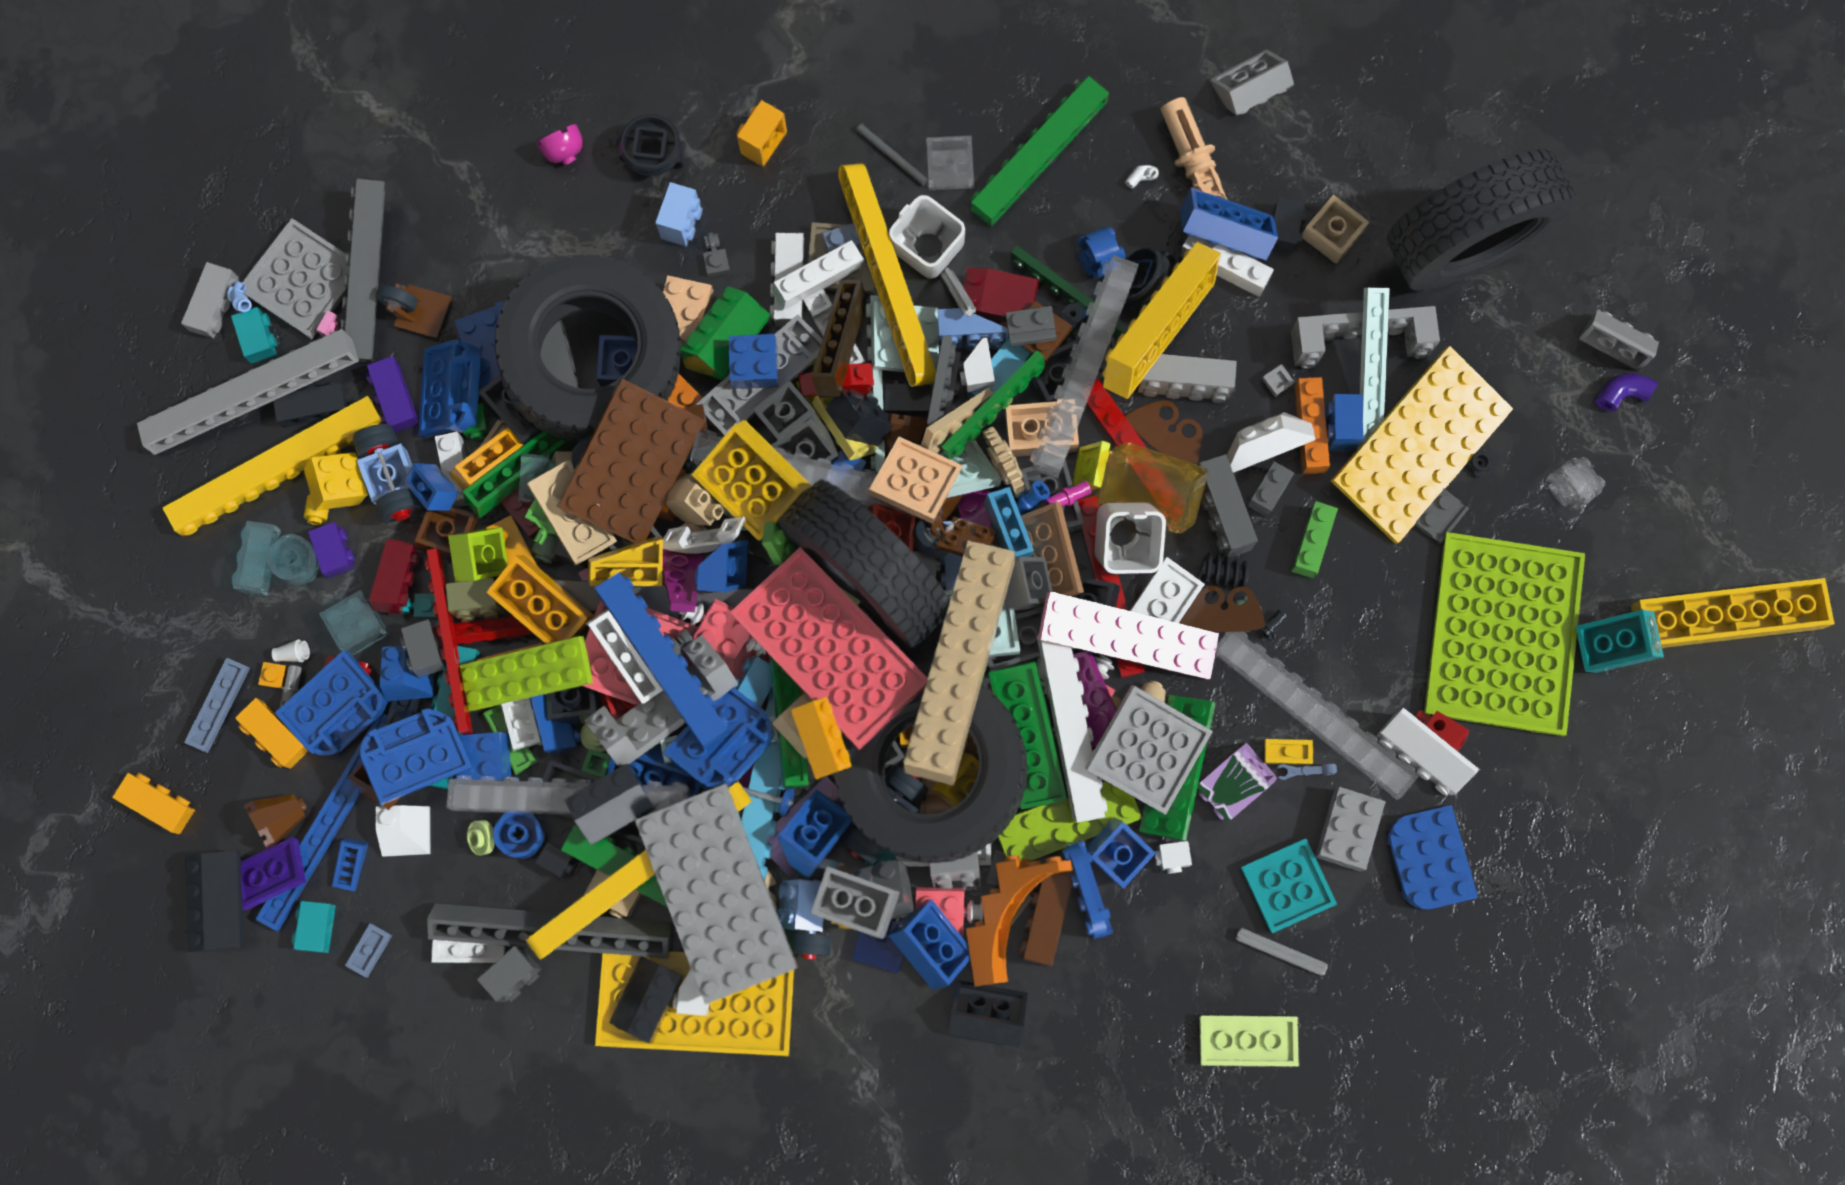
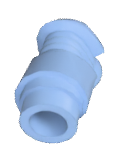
(238, 298)

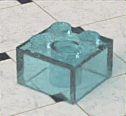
(354, 623)

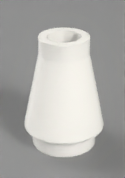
(292, 652)

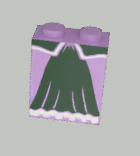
(1236, 783)

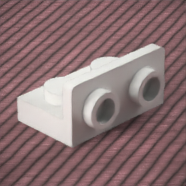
(521, 724)

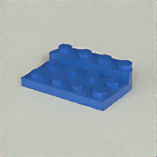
(480, 331)
(449, 388)
(333, 706)
(412, 754)
(733, 754)
(1431, 859)
(1090, 898)

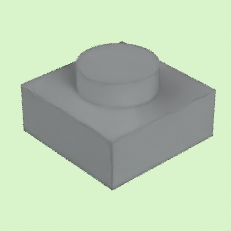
(1278, 380)

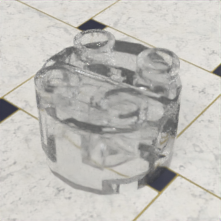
(1575, 483)

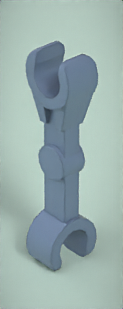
(1328, 769)

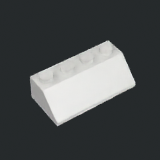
(1426, 752)

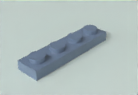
(217, 705)

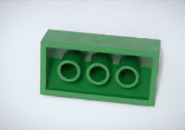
(708, 345)

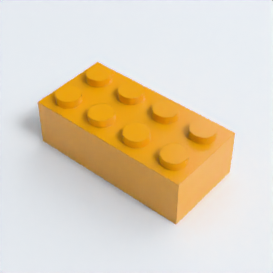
(539, 601)

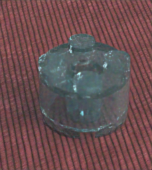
(287, 549)

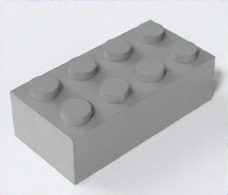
(1190, 378)

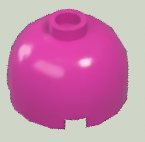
(561, 145)

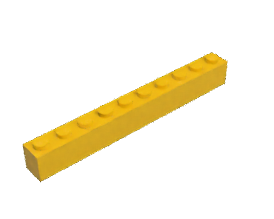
(270, 468)

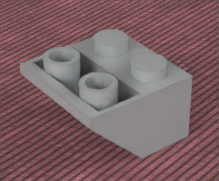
(957, 874)

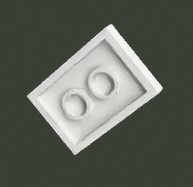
(1168, 593)

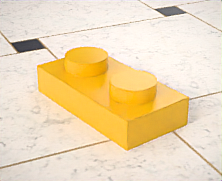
(1288, 751)

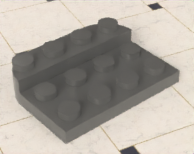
(945, 381)

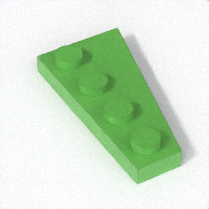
(777, 543)

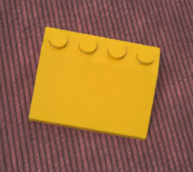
(750, 478)

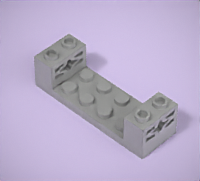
(1310, 332)
(797, 350)
(657, 717)

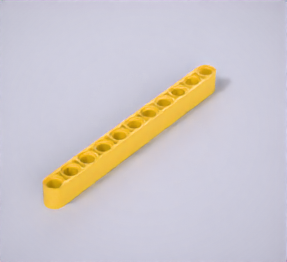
(887, 275)
(605, 895)

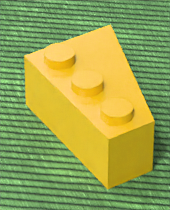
(638, 562)

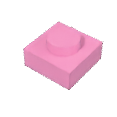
(329, 324)

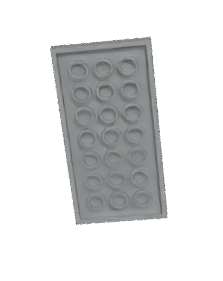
(716, 894)

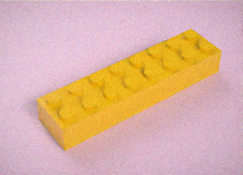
(1160, 320)
(1740, 612)

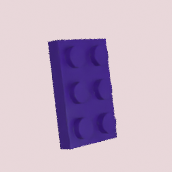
(271, 873)

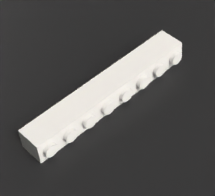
(1071, 730)

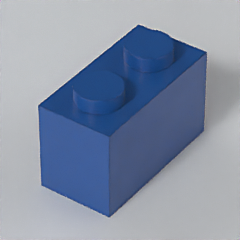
(431, 487)

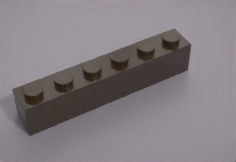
(839, 338)

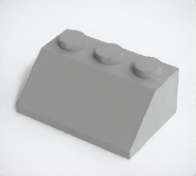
(1253, 81)
(1619, 340)

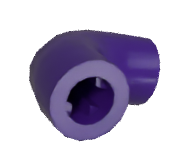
(1622, 386)

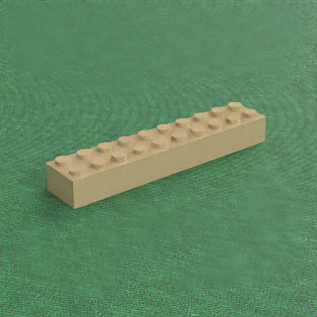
(959, 663)

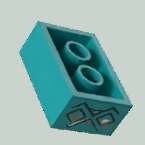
(1619, 641)

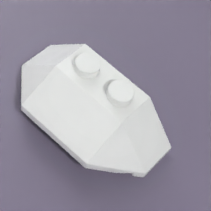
(1268, 440)

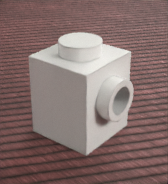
(1173, 856)

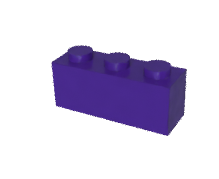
(392, 394)

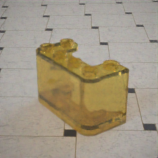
(1154, 478)

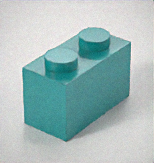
(255, 335)
(313, 927)

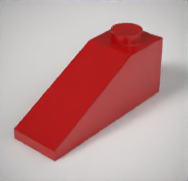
(858, 378)

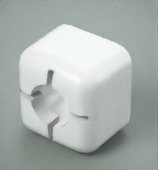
(925, 217)
(1144, 552)

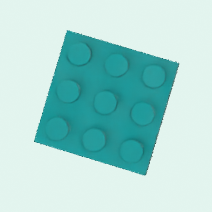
(1288, 886)

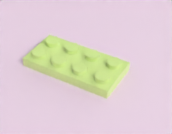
(1248, 1041)

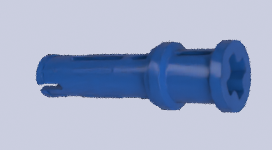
(1029, 499)

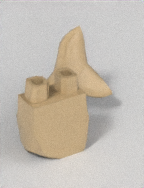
(693, 502)

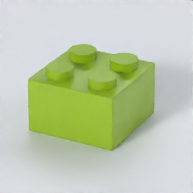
(478, 554)

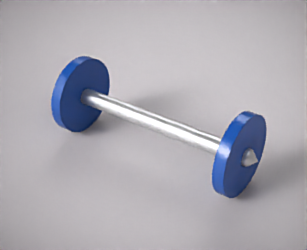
(786, 802)

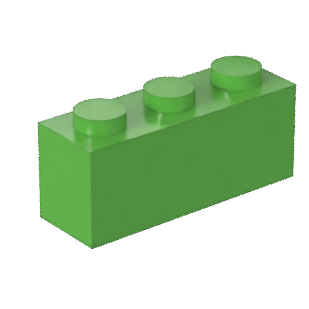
(1314, 539)

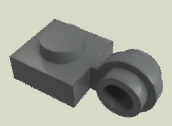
(716, 260)

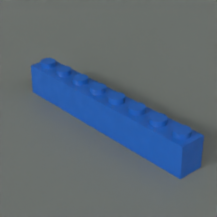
(661, 660)

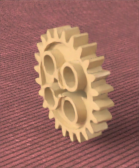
(1004, 462)

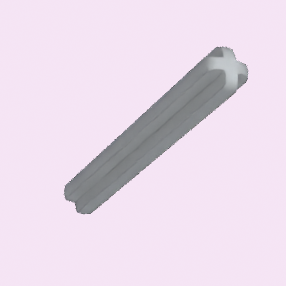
(958, 292)
(1281, 951)

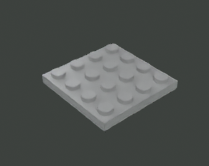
(299, 278)
(1148, 749)

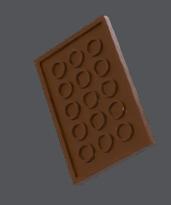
(630, 462)

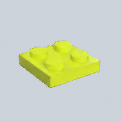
(1091, 464)

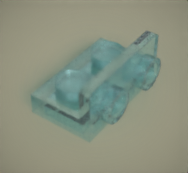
(531, 468)

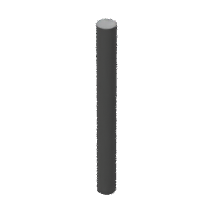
(890, 153)

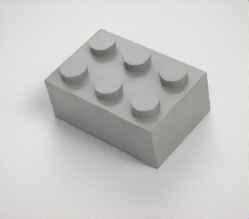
(1350, 829)
(855, 902)

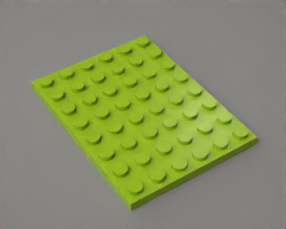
(1505, 634)

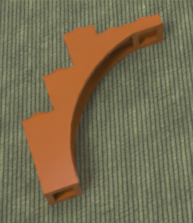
(989, 937)

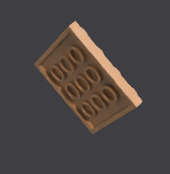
(1051, 540)

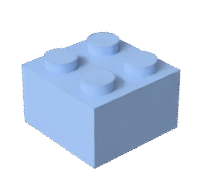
(678, 214)

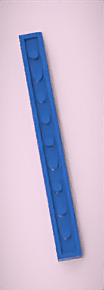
(318, 838)

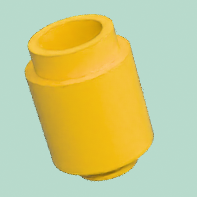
(314, 517)

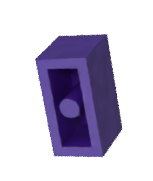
(332, 550)

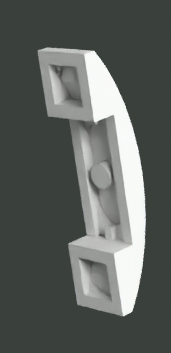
(819, 309)
(685, 541)

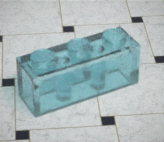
(252, 572)

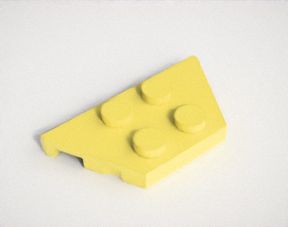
(851, 448)

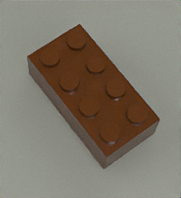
(1047, 919)

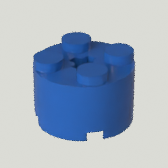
(1097, 249)
(529, 844)

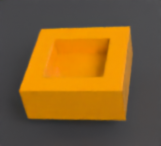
(273, 675)

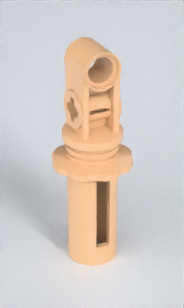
(1196, 161)

